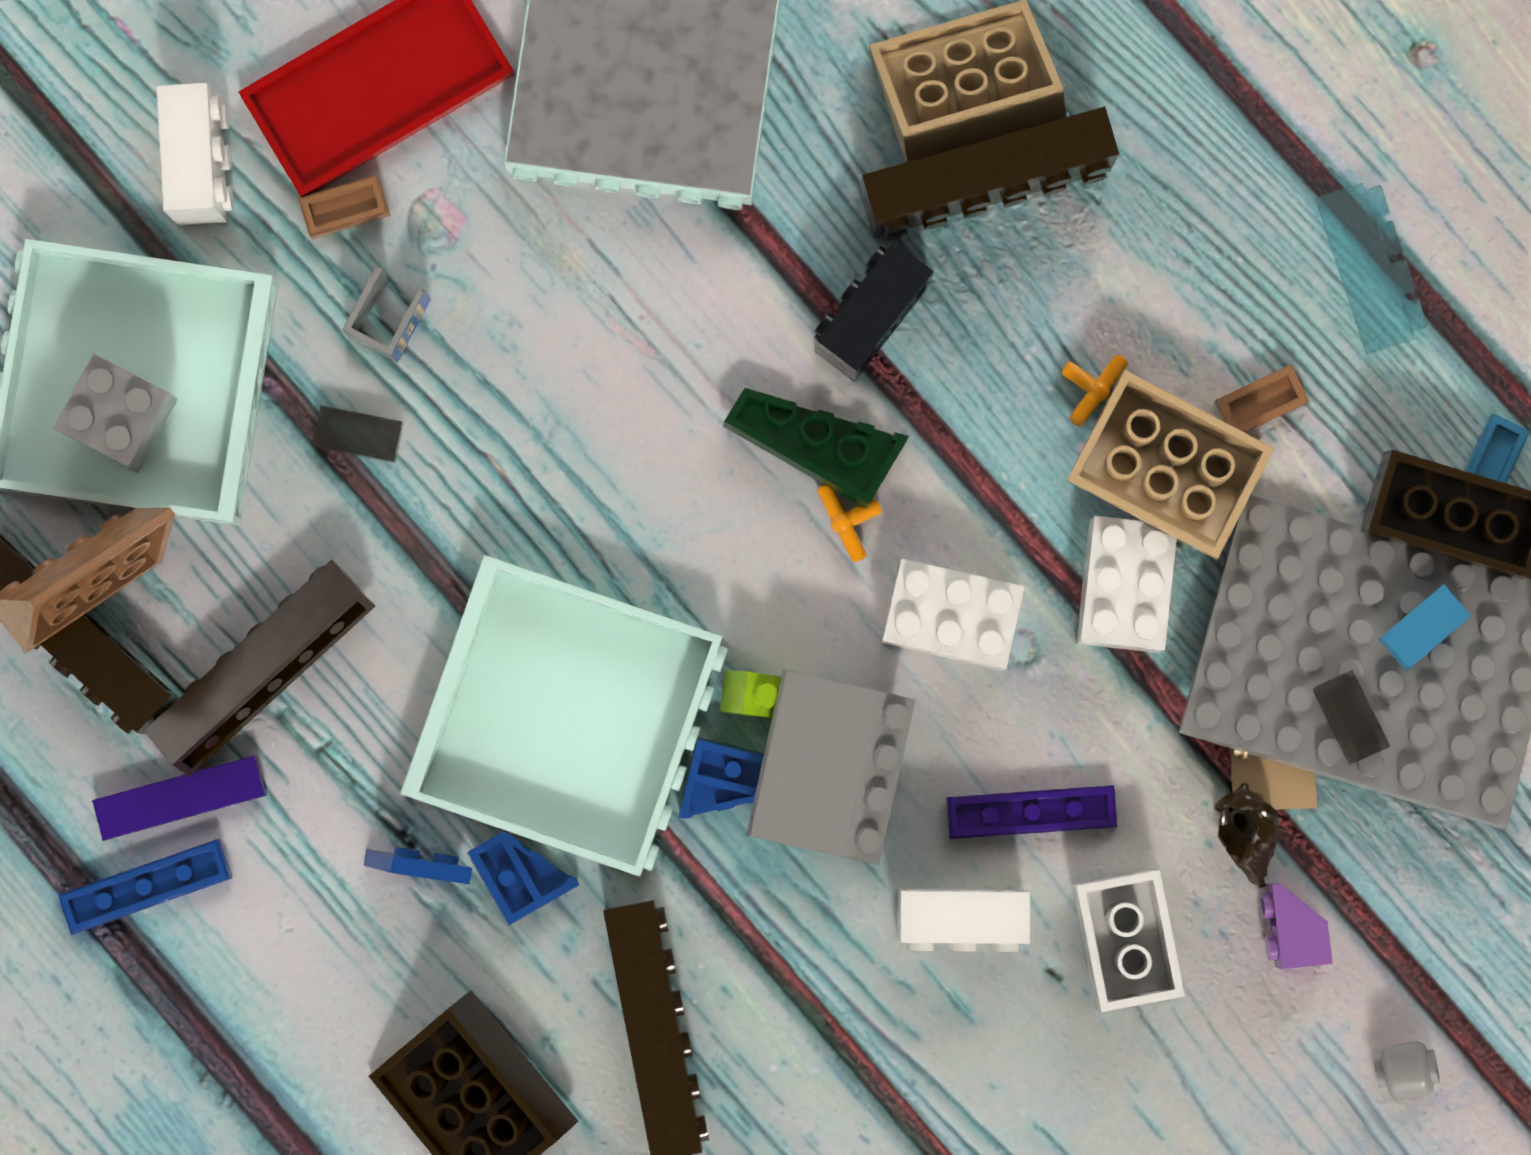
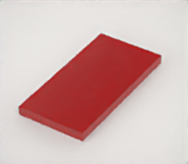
(374, 87)

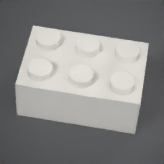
(194, 154)
(1126, 585)
(952, 614)
(963, 918)
(1128, 940)

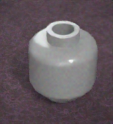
(1407, 1070)

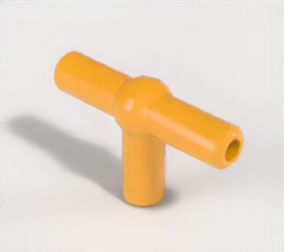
(1097, 389)
(843, 522)

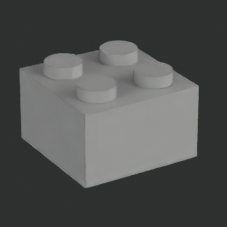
(115, 413)

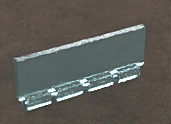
(1364, 266)

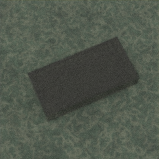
(358, 434)
(1351, 717)

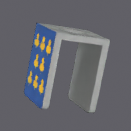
(363, 308)

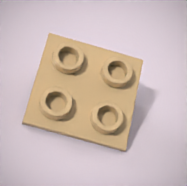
(1278, 783)

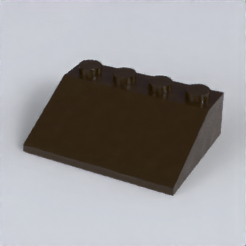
(472, 1088)

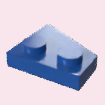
(720, 778)
(407, 862)
(518, 876)

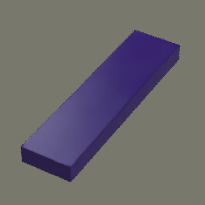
(179, 798)
(1031, 812)

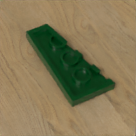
(829, 449)

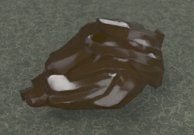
(1248, 831)

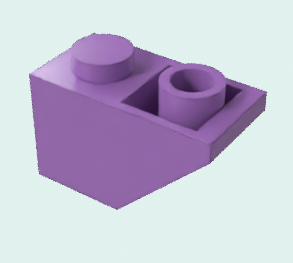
(1297, 932)

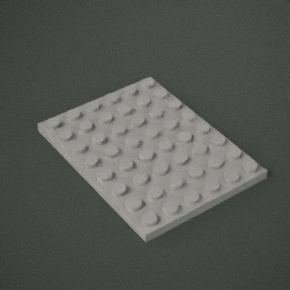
(1309, 604)

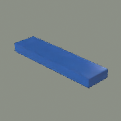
(145, 886)

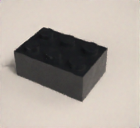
(872, 310)

